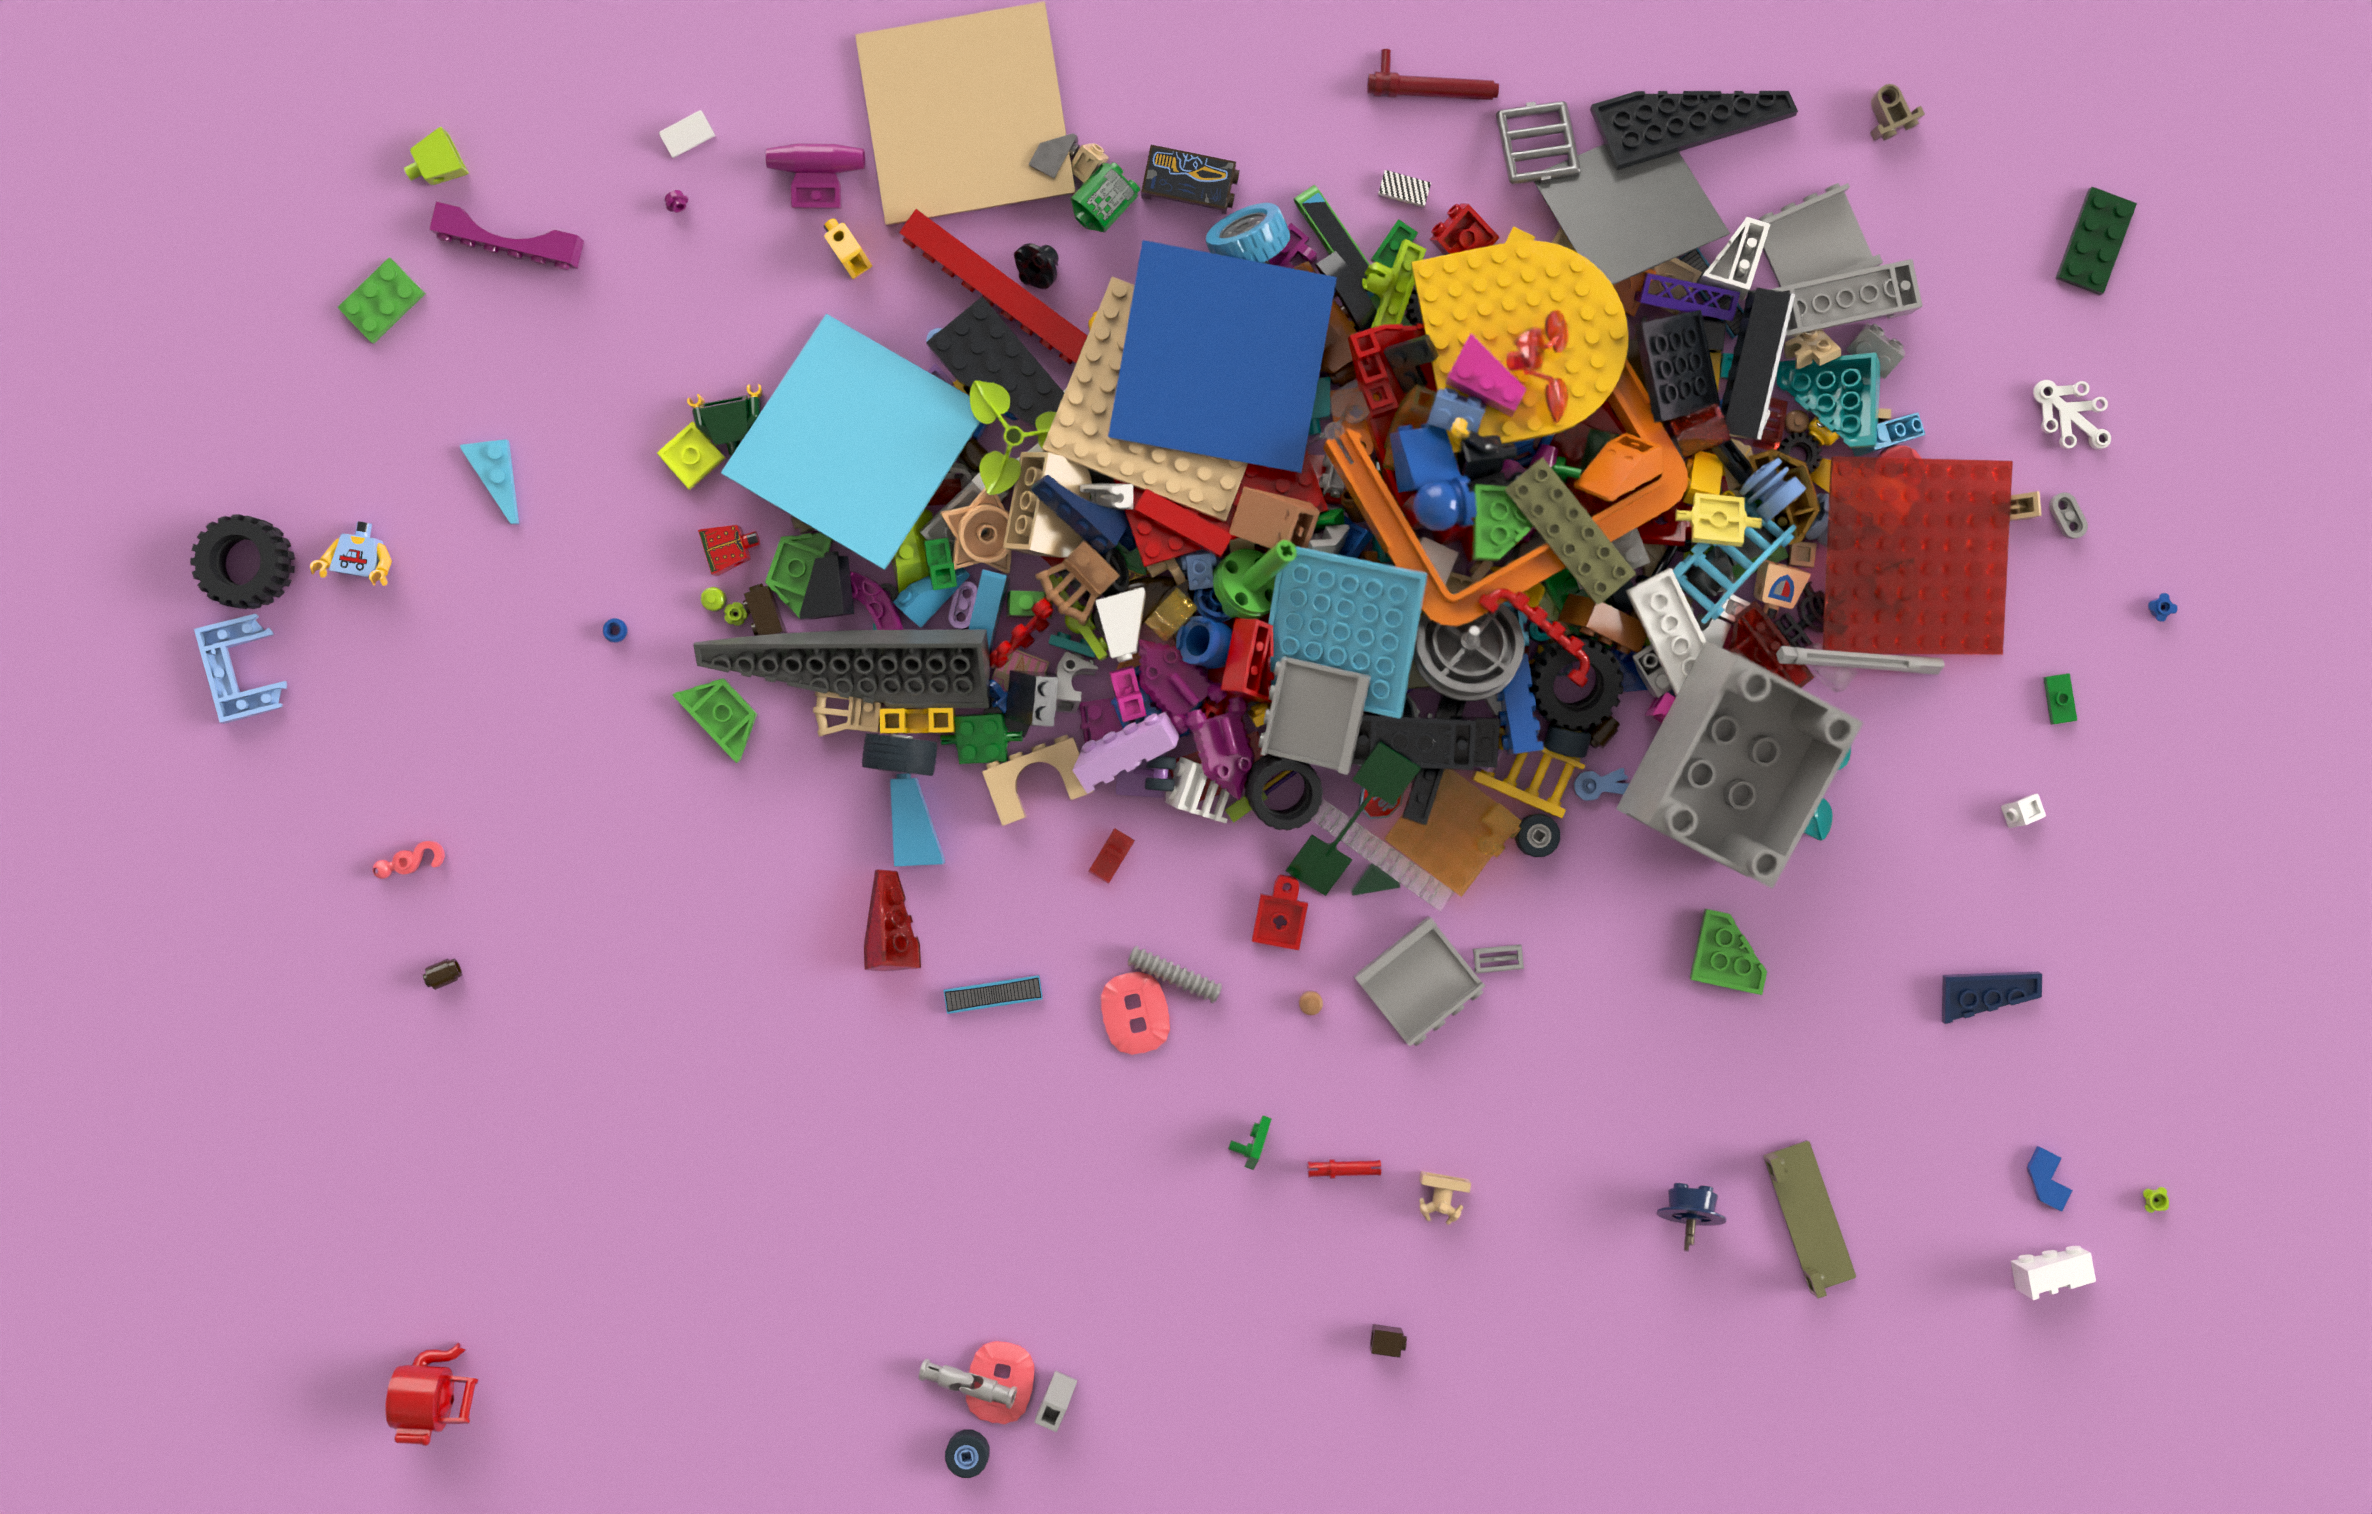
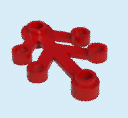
(1022, 635)

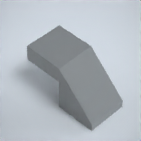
(1332, 540)

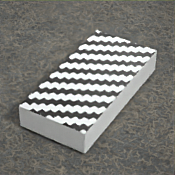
(1404, 188)

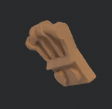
(1089, 570)

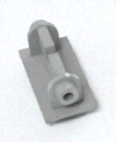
(1328, 482)

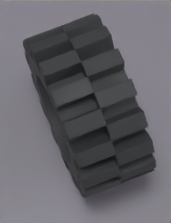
(1807, 444)

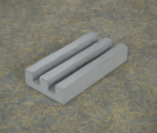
(1477, 960)

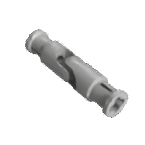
(957, 1380)

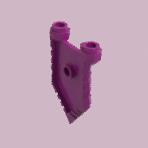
(1174, 683)
(1224, 746)

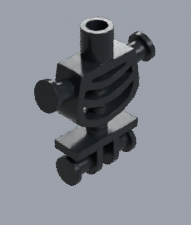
(1815, 614)

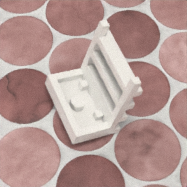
(1188, 789)

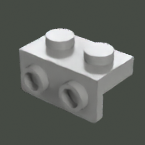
(1873, 340)

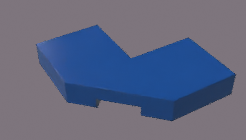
(2041, 1170)

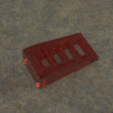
(1772, 439)

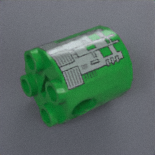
(1103, 198)

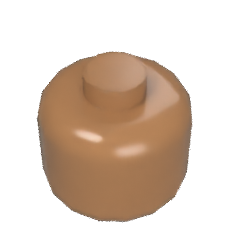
(1796, 422)
(1310, 1003)

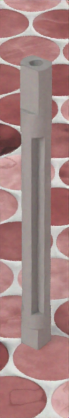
(1903, 663)

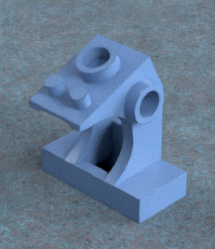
(1198, 568)

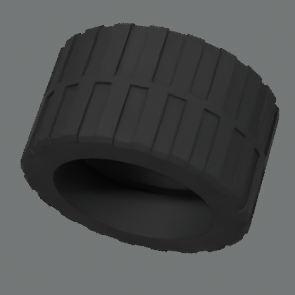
(1294, 816)

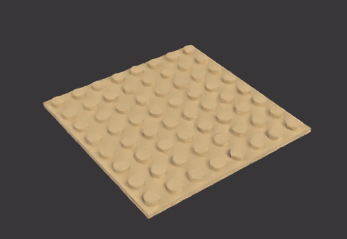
(963, 111)
(1085, 418)

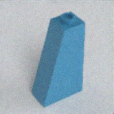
(989, 603)
(912, 827)

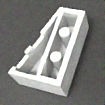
(1739, 259)
(2052, 1271)

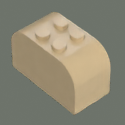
(1031, 523)

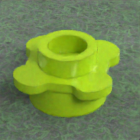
(2161, 1204)

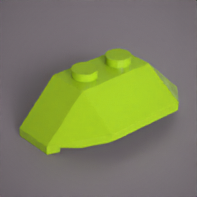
(910, 559)

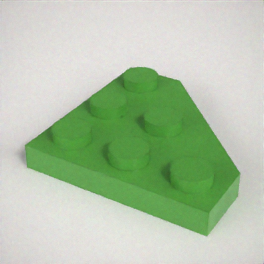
(1497, 523)
(1725, 956)

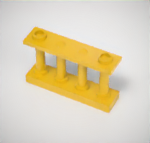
(1531, 794)

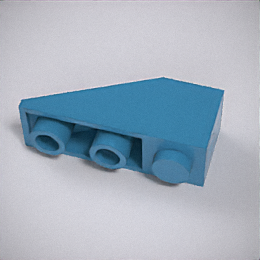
(1894, 433)

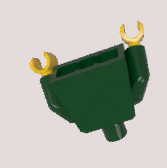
(728, 418)

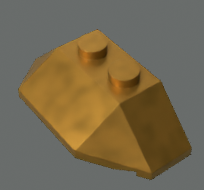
(1805, 507)

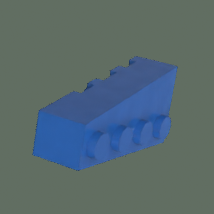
(1517, 714)

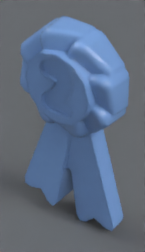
(1590, 785)

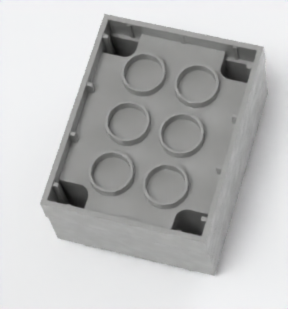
(1739, 764)

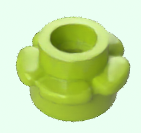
(736, 620)

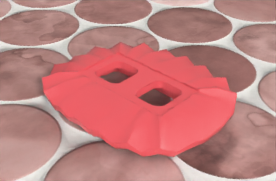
(1152, 1009)
(1020, 1376)

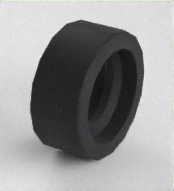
(1118, 563)

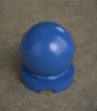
(1443, 504)
(1204, 642)

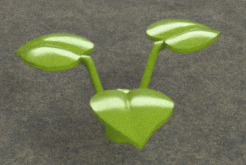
(987, 404)

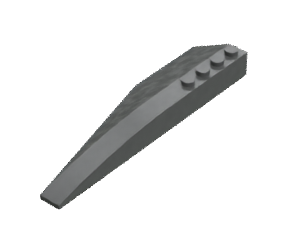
(871, 665)

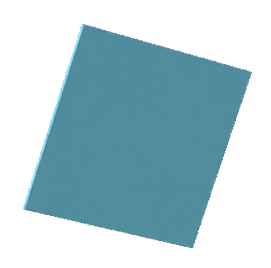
(854, 441)

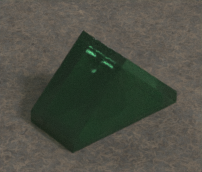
(1373, 880)

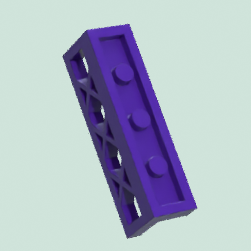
(1687, 306)

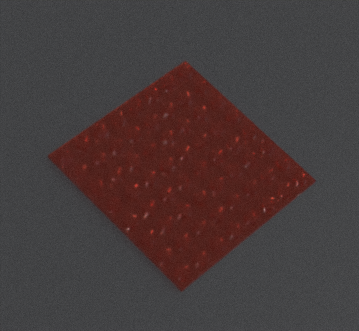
(1917, 555)

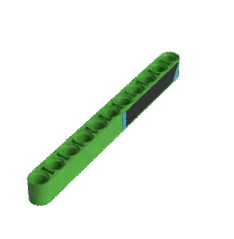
(1334, 235)

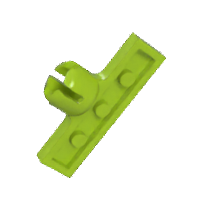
(1393, 284)
(1098, 645)

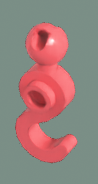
(408, 861)

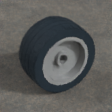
(899, 754)

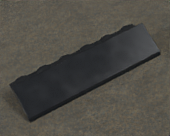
(1755, 362)

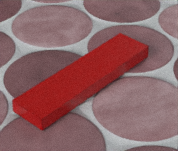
(1183, 523)

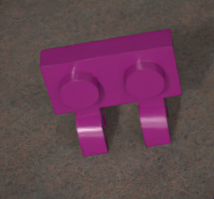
(1296, 245)

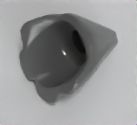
(1703, 581)

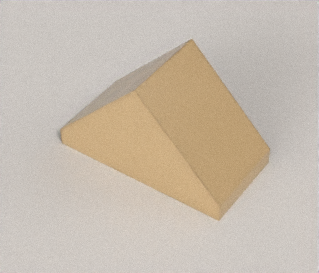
(2025, 506)

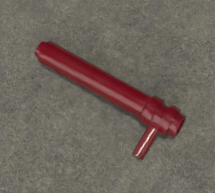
(1395, 84)

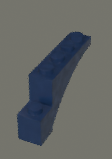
(1094, 523)

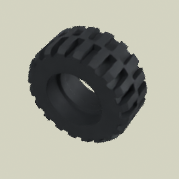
(212, 555)
(1591, 708)

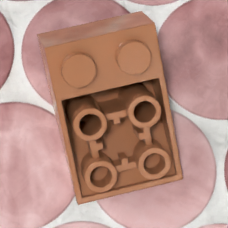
(1273, 518)

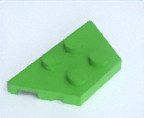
(793, 566)
(721, 714)

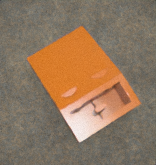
(1621, 467)

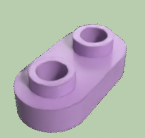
(962, 605)

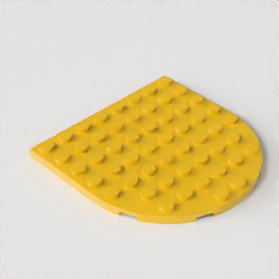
(1501, 295)

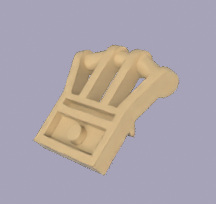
(861, 715)

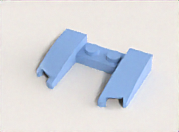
(213, 646)

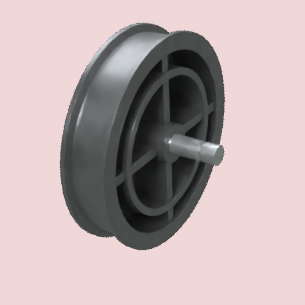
(1471, 658)

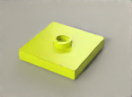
(691, 455)

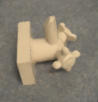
(1442, 1195)

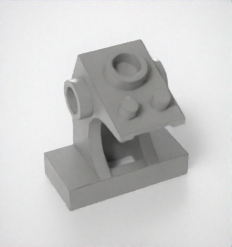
(1069, 667)

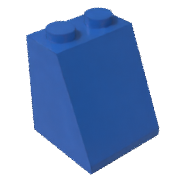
(1422, 457)

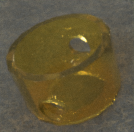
(1171, 614)

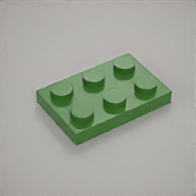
(381, 300)

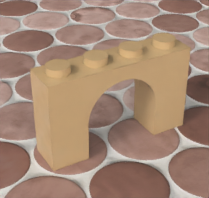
(1003, 777)

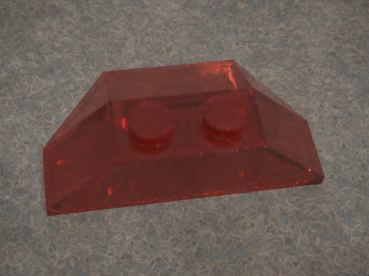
(1759, 640)

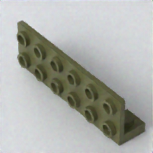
(1569, 531)
(1809, 1217)

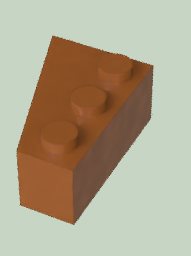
(1604, 623)

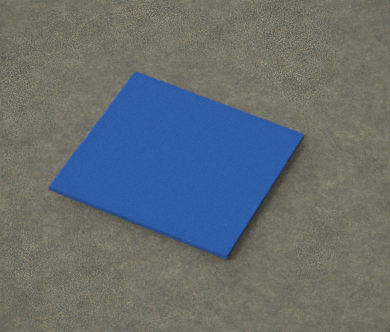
(1221, 356)

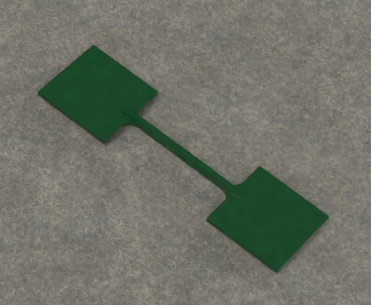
(1383, 776)

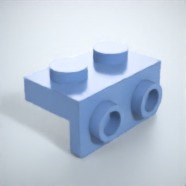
(1450, 406)

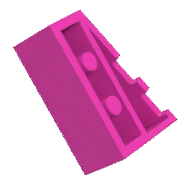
(1484, 377)

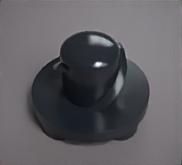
(1037, 265)

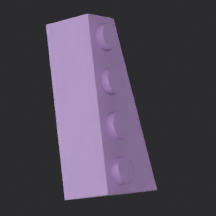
(1124, 750)

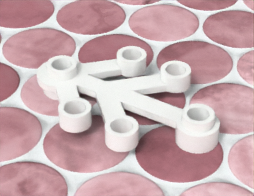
(2069, 412)

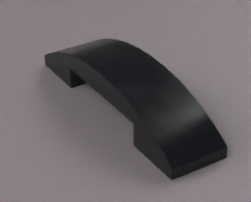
(1349, 291)

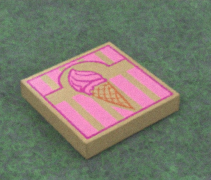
(1018, 661)

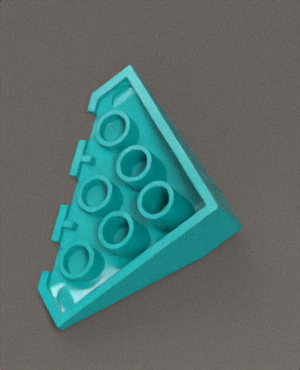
(1839, 393)

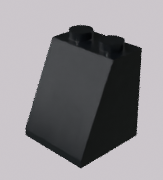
(1032, 697)

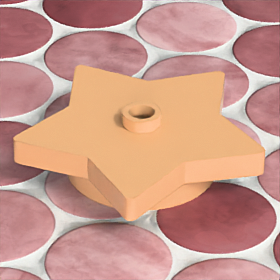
(966, 526)

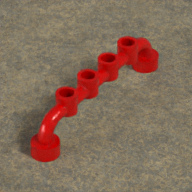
(1553, 630)

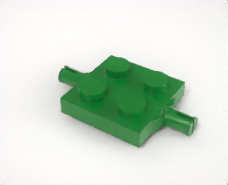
(981, 738)

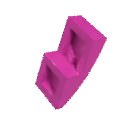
(1127, 693)

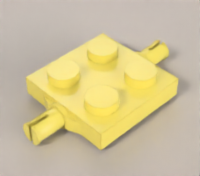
(1718, 519)

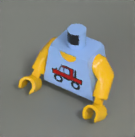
(356, 556)

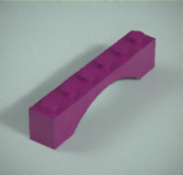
(555, 246)

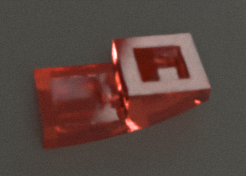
(1111, 855)

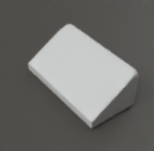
(687, 134)

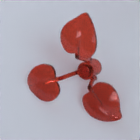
(1531, 357)

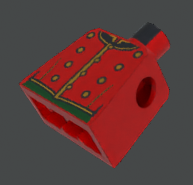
(727, 547)

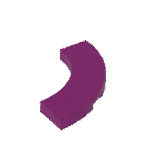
(876, 602)

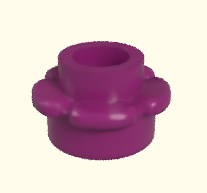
(676, 201)

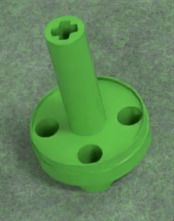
(1250, 579)

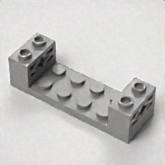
(1853, 297)

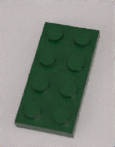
(2096, 240)

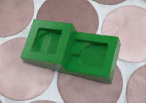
(940, 563)

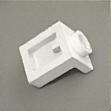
(2023, 811)

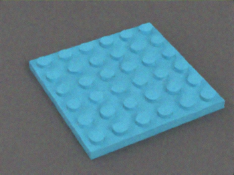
(1350, 619)

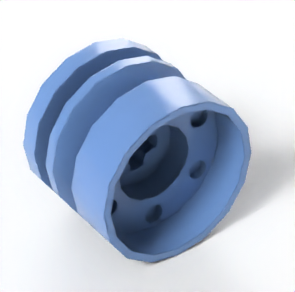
(1772, 489)

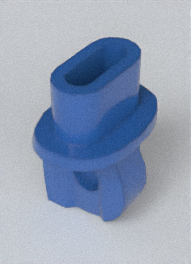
(998, 695)

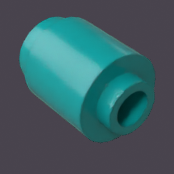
(1534, 634)

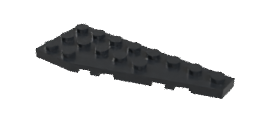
(1655, 125)
(986, 350)

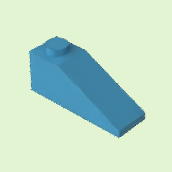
(921, 602)

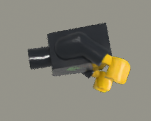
(1478, 454)

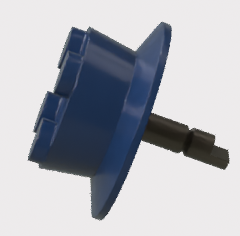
(1692, 1208)

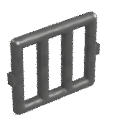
(1564, 127)

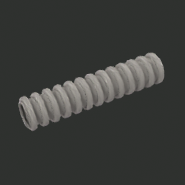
(1174, 974)

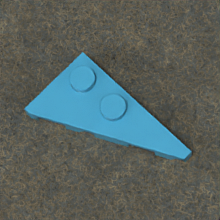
(494, 467)

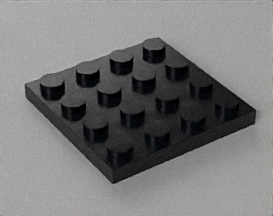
(1677, 365)

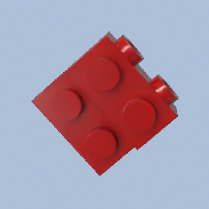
(1462, 231)

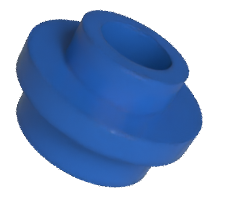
(607, 630)

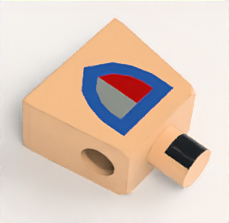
(1779, 586)

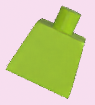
(436, 159)

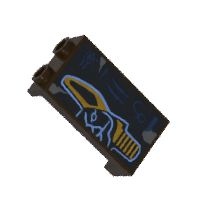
(1189, 178)

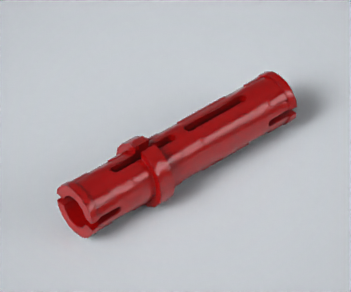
(1343, 1168)

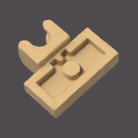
(1810, 346)

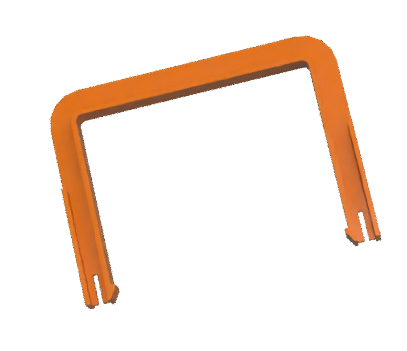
(1397, 538)

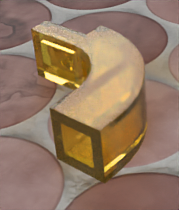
(1412, 411)

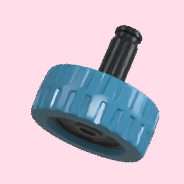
(1250, 233)

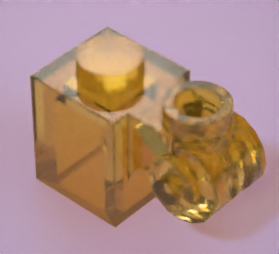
(1502, 826)

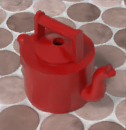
(423, 1395)

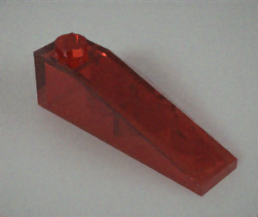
(889, 935)

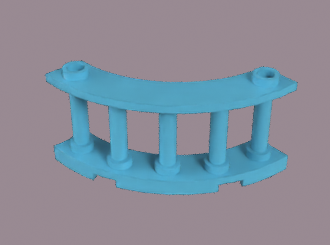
(1698, 559)

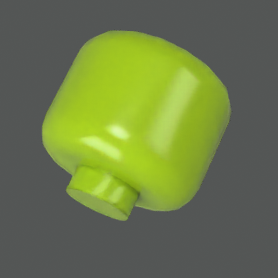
(713, 599)

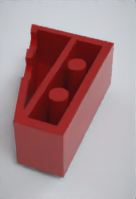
(1248, 661)

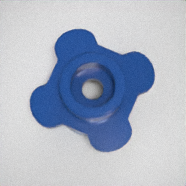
(2155, 607)

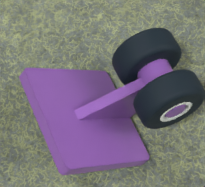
(1148, 778)

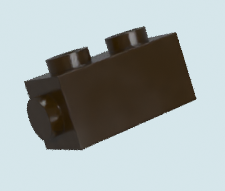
(764, 611)

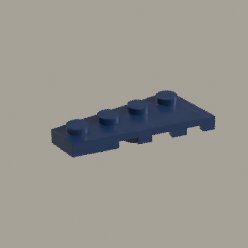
(1974, 993)

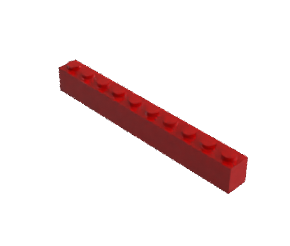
(994, 286)

